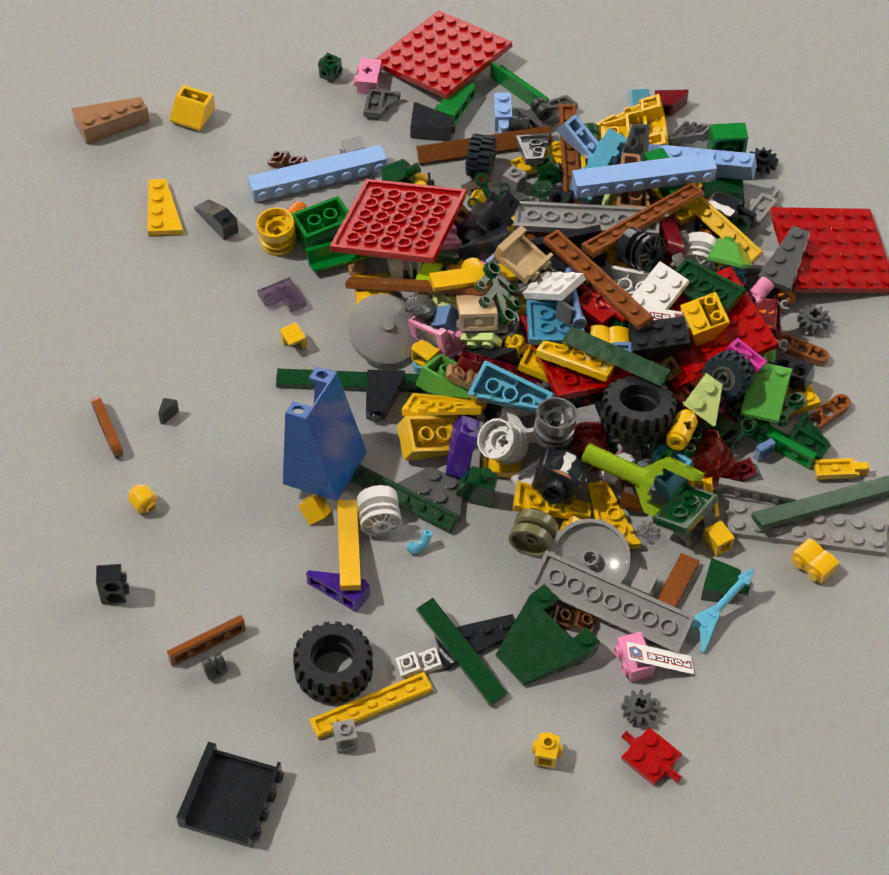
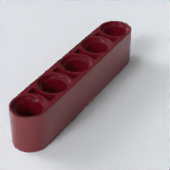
(670, 234)
(474, 362)

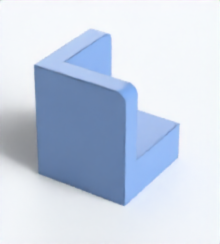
(445, 318)

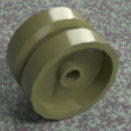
(533, 532)

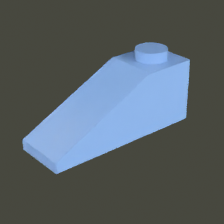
(578, 136)

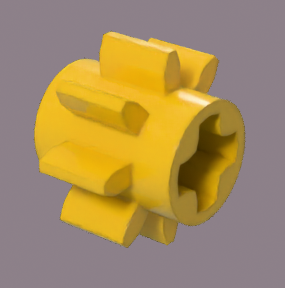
(517, 342)

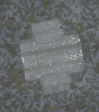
(648, 533)

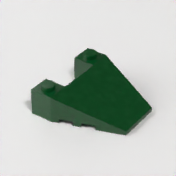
(539, 645)

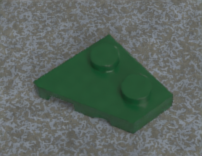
(810, 437)

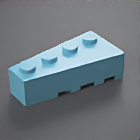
(606, 154)
(506, 389)

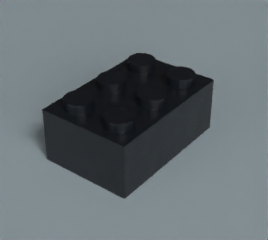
(661, 339)

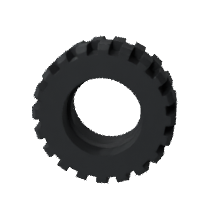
(632, 425)
(329, 639)

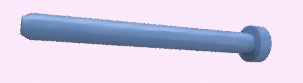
(579, 320)

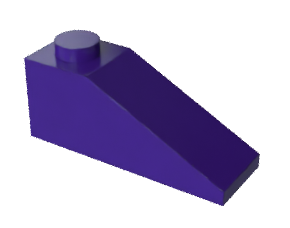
(461, 446)
(330, 585)

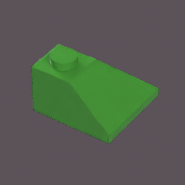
(729, 253)

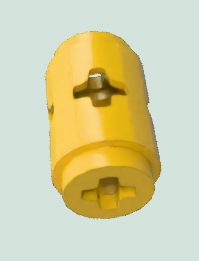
(682, 429)

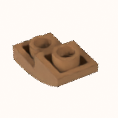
(459, 377)

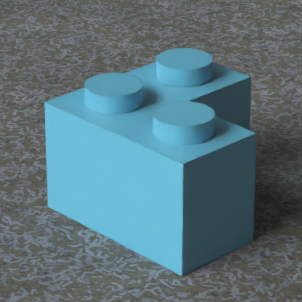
(669, 482)

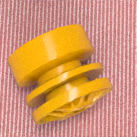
(276, 231)

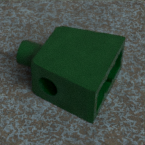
(400, 171)
(478, 486)
(720, 580)

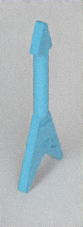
(707, 619)

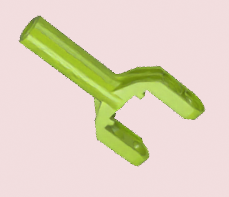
(639, 476)

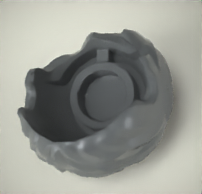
(421, 306)

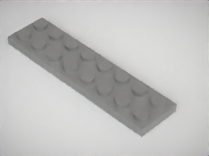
(569, 217)
(828, 529)
(613, 602)

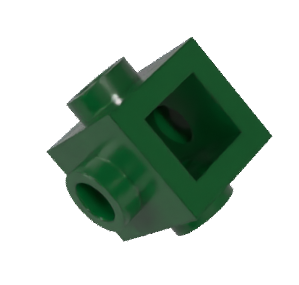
(330, 67)
(550, 170)

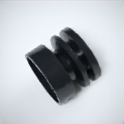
(640, 249)

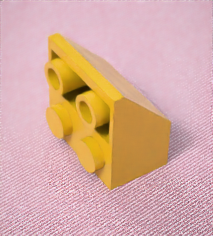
(192, 108)
(704, 318)

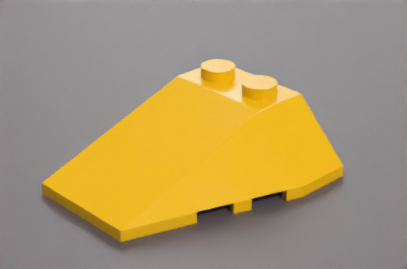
(647, 111)

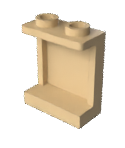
(522, 256)
(473, 316)

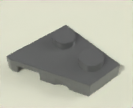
(379, 102)

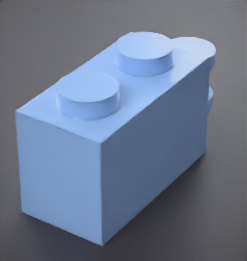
(502, 112)

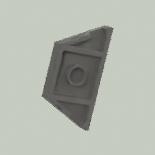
(435, 487)

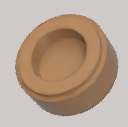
(357, 268)

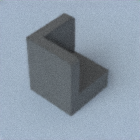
(565, 310)

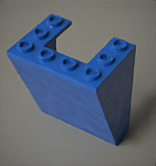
(323, 441)

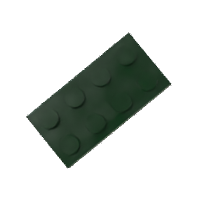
(705, 282)

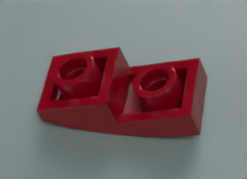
(741, 471)

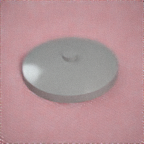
(381, 330)
(595, 547)

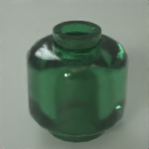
(541, 189)

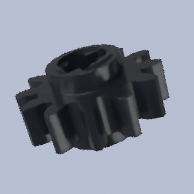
(765, 160)

